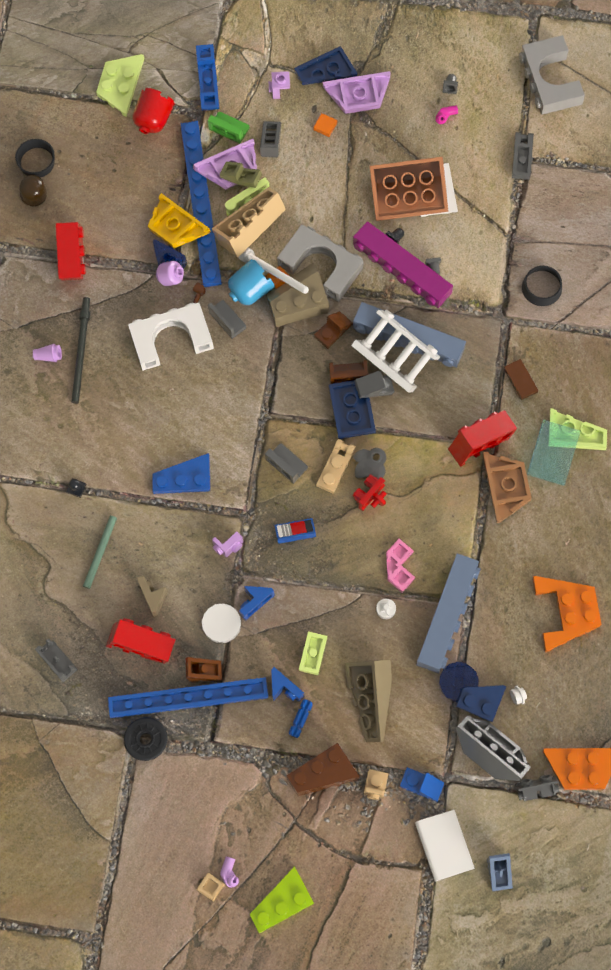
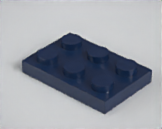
(351, 414)

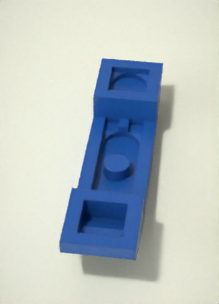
(207, 77)

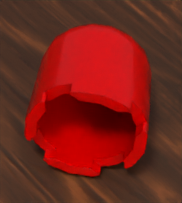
(152, 111)

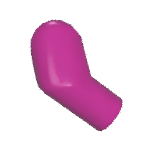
(445, 112)

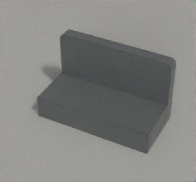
(226, 318)
(286, 462)

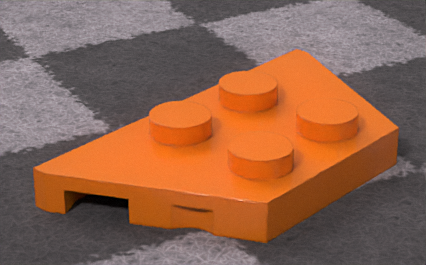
(580, 767)

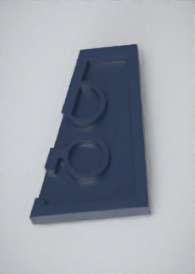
(326, 67)

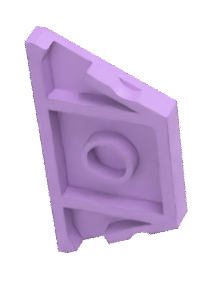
(358, 92)
(212, 166)

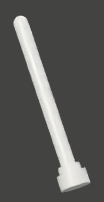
(249, 254)

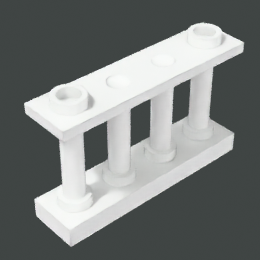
(378, 358)

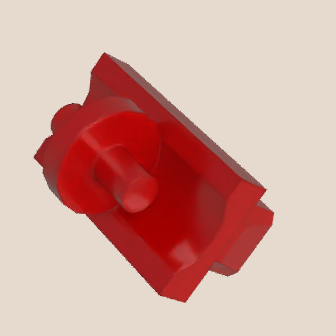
(375, 486)

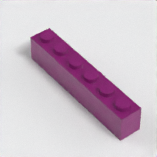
(402, 264)

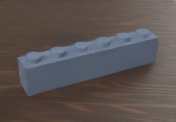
(448, 347)
(447, 613)

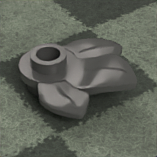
(367, 465)

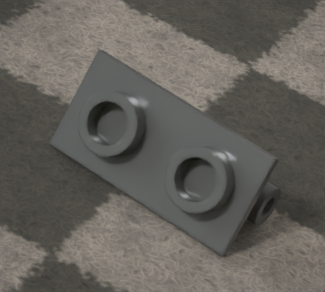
(545, 785)

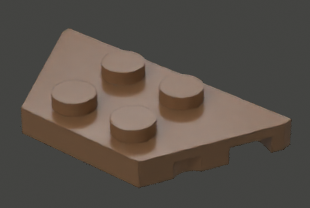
(507, 485)

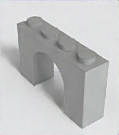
(549, 96)
(308, 242)

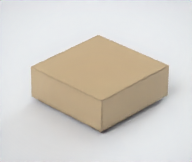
(210, 887)

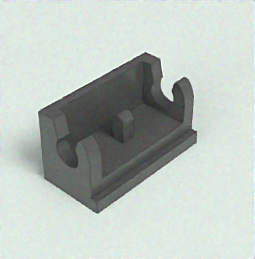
(56, 660)

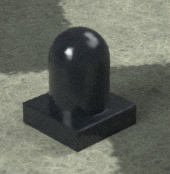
(396, 235)
(76, 487)

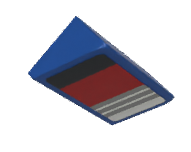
(295, 530)

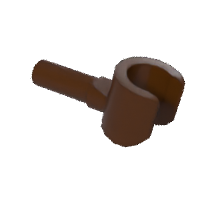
(200, 290)

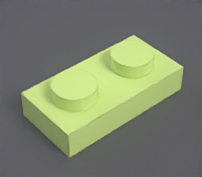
(313, 653)

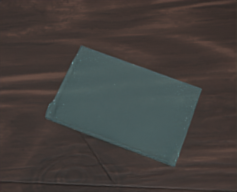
(553, 452)

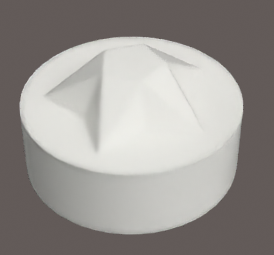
(386, 608)

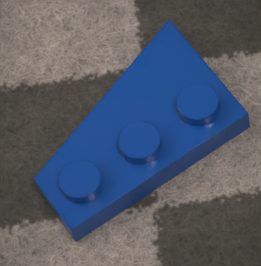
(184, 477)

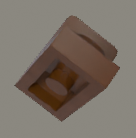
(331, 331)
(203, 669)

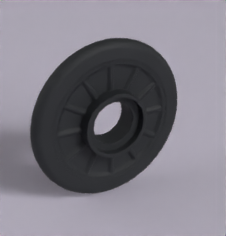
(148, 751)

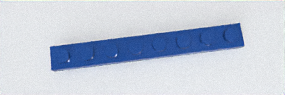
(188, 697)

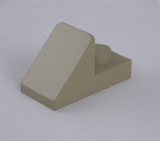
(154, 599)

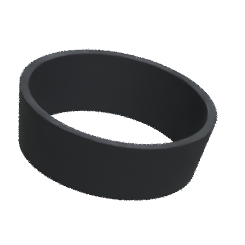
(31, 144)
(539, 301)

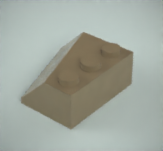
(291, 305)

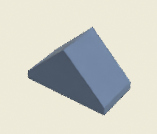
(500, 872)

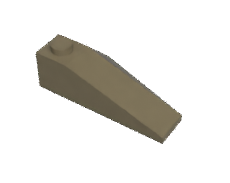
(371, 690)

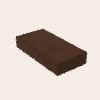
(520, 379)

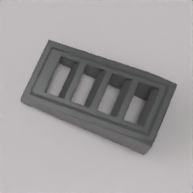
(273, 137)

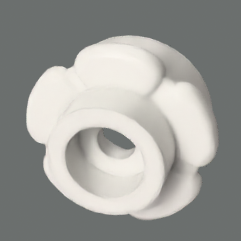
(518, 695)

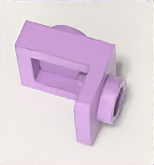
(279, 81)
(233, 544)

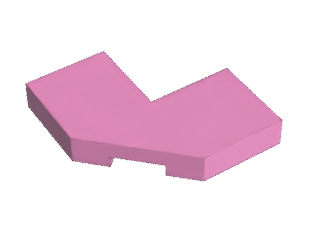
(396, 573)

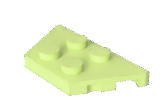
(119, 82)

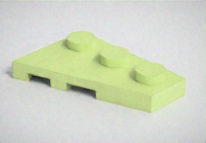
(590, 436)

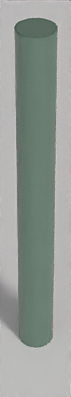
(99, 552)

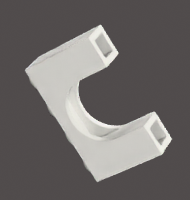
(188, 318)

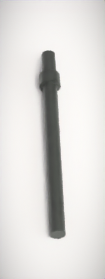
(84, 316)

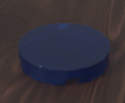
(455, 677)

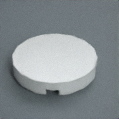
(221, 623)

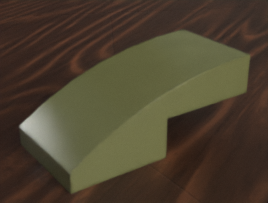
(239, 175)

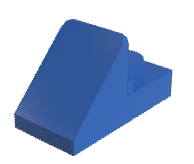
(259, 597)
(281, 683)
(422, 784)

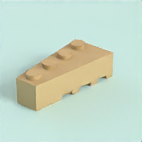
(249, 222)

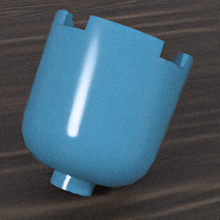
(249, 284)

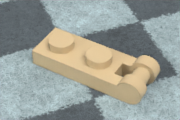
(335, 466)

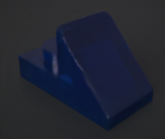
(165, 253)

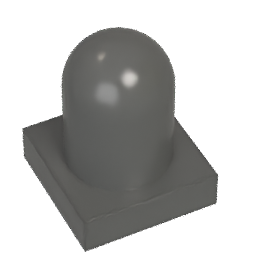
(450, 84)
(434, 263)

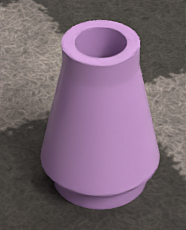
(48, 353)

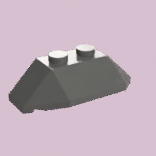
(492, 749)

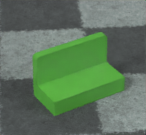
(228, 127)

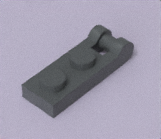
(522, 156)

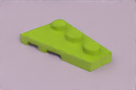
(282, 902)

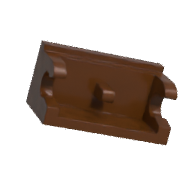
(347, 372)

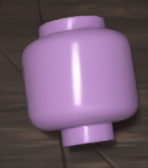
(169, 273)

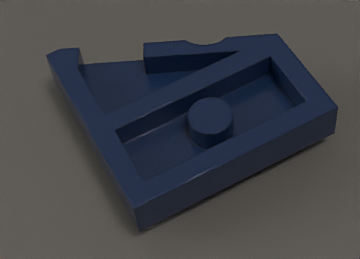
(481, 700)

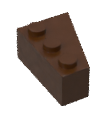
(323, 771)

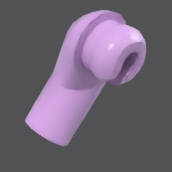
(227, 874)

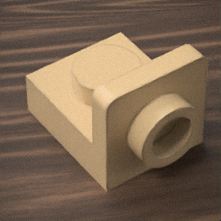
(375, 784)

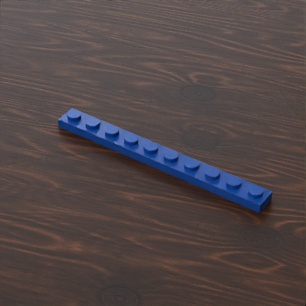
(201, 204)

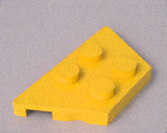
(175, 224)

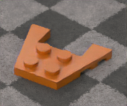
(576, 608)

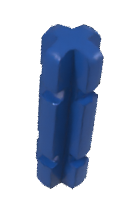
(300, 718)

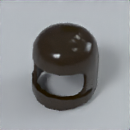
(32, 190)

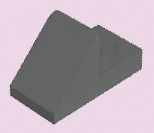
(374, 385)

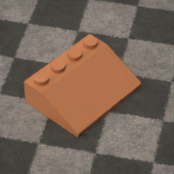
(409, 188)

